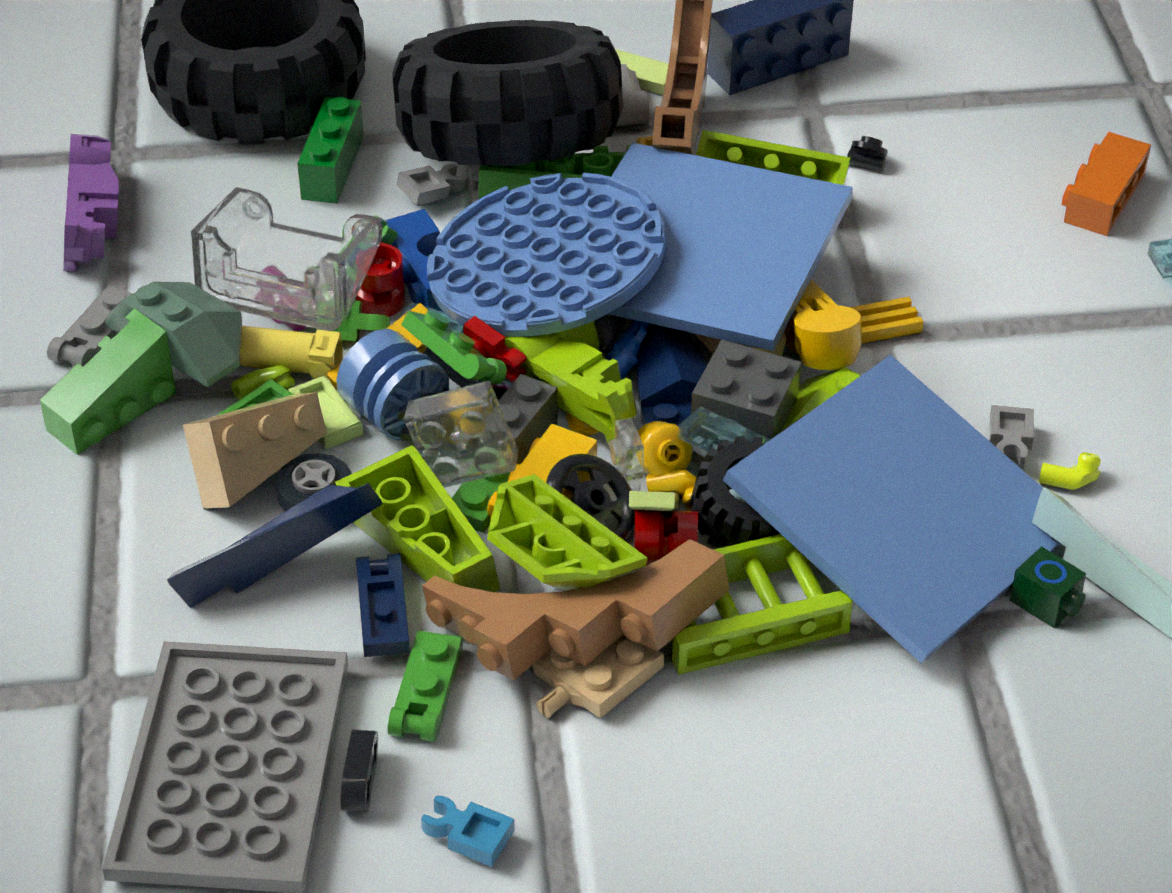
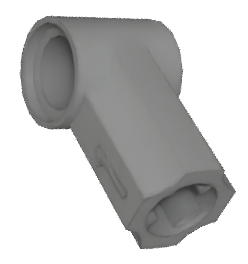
(634, 100)

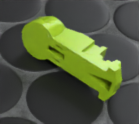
(584, 380)

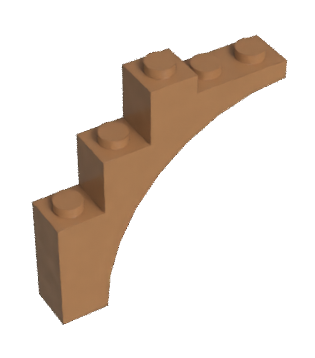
(680, 111)
(582, 622)

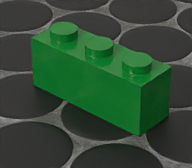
(330, 150)

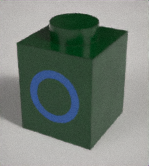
(1048, 587)

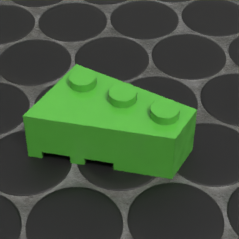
(113, 387)

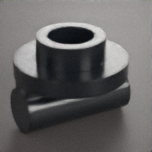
(868, 153)

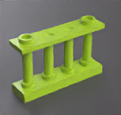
(768, 629)

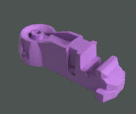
(90, 200)

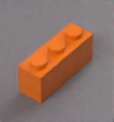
(1105, 183)

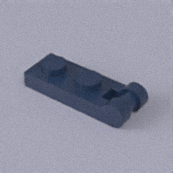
(382, 606)

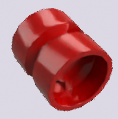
(384, 284)
(661, 535)

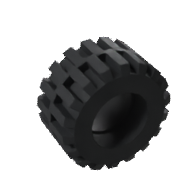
(719, 512)

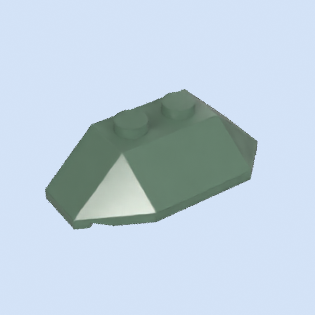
(199, 327)

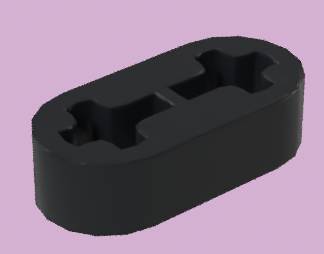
(359, 771)

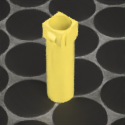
(296, 350)

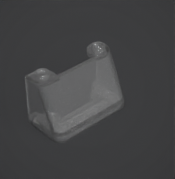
(279, 267)

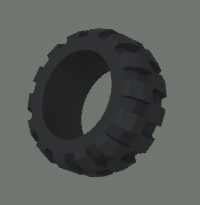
(253, 92)
(507, 92)

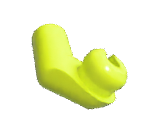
(1074, 477)

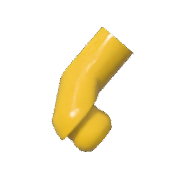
(675, 481)

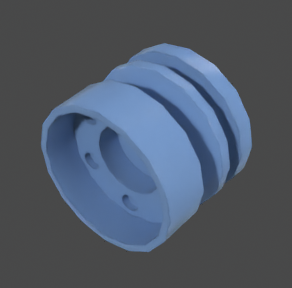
(384, 375)

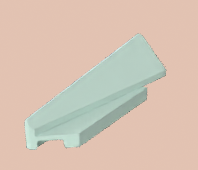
(1106, 561)

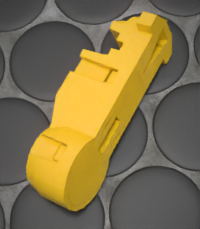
(823, 332)

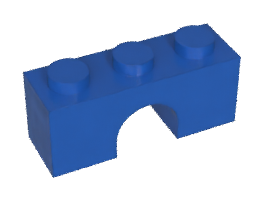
(416, 242)

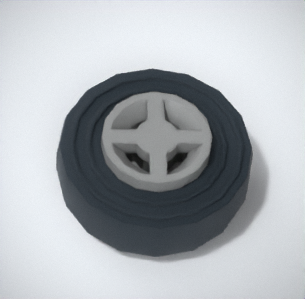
(306, 476)

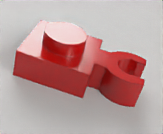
(492, 345)

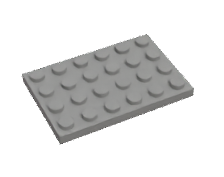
(228, 768)

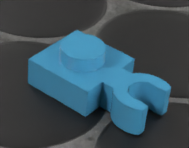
(472, 832)

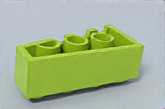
(423, 522)

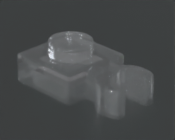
(627, 452)

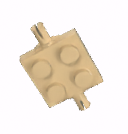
(601, 682)

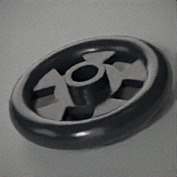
(591, 494)

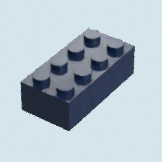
(775, 39)

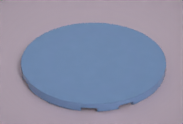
(547, 254)

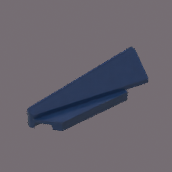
(275, 542)

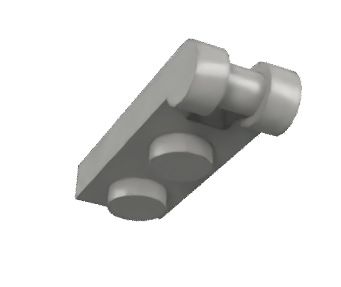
(81, 339)

